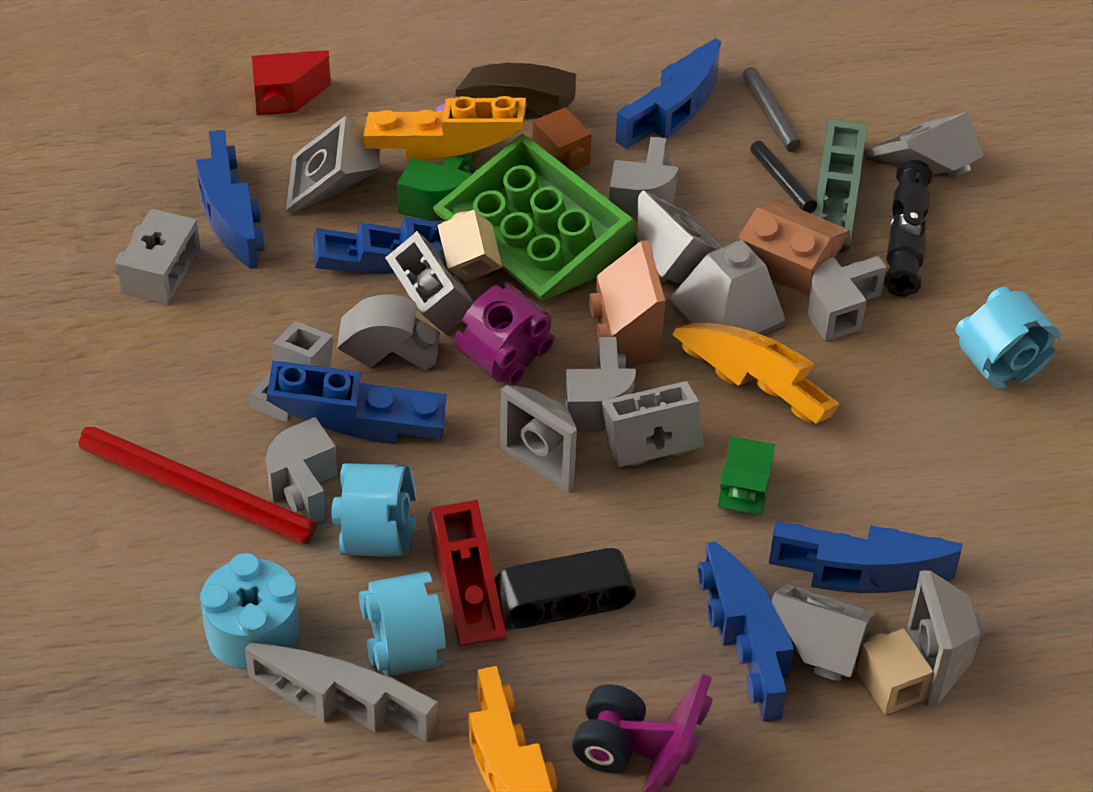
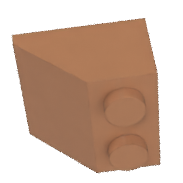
(792, 242)
(631, 305)

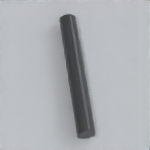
(771, 109)

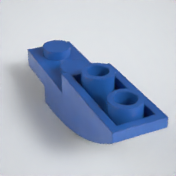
(674, 103)
(229, 202)
(352, 406)
(847, 563)
(751, 622)

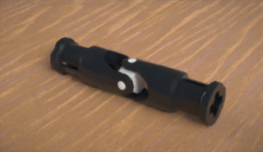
(907, 233)

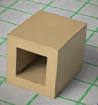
(469, 245)
(894, 671)

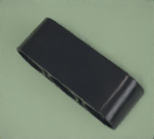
(564, 588)

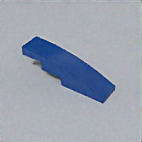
(369, 246)

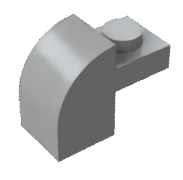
(654, 177)
(841, 295)
(386, 326)
(295, 345)
(589, 387)
(297, 464)

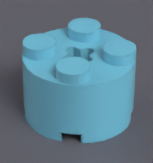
(1007, 337)
(375, 510)
(249, 604)
(404, 624)

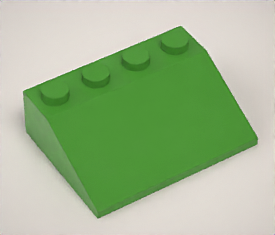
(544, 218)

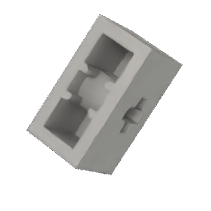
(158, 256)
(429, 282)
(653, 424)

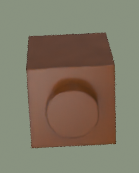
(563, 138)

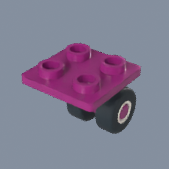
(618, 728)

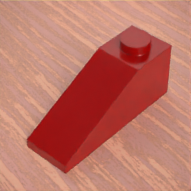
(466, 572)

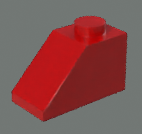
(289, 80)

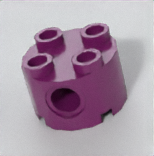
(504, 333)

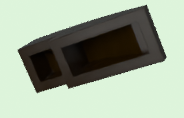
(542, 86)

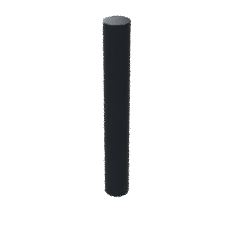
(783, 177)

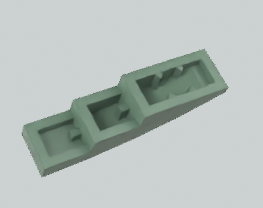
(840, 173)

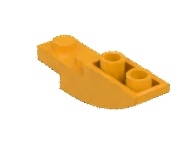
(460, 129)
(747, 355)
(501, 746)

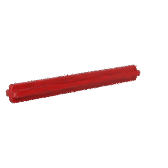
(198, 485)

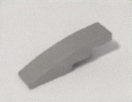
(327, 684)

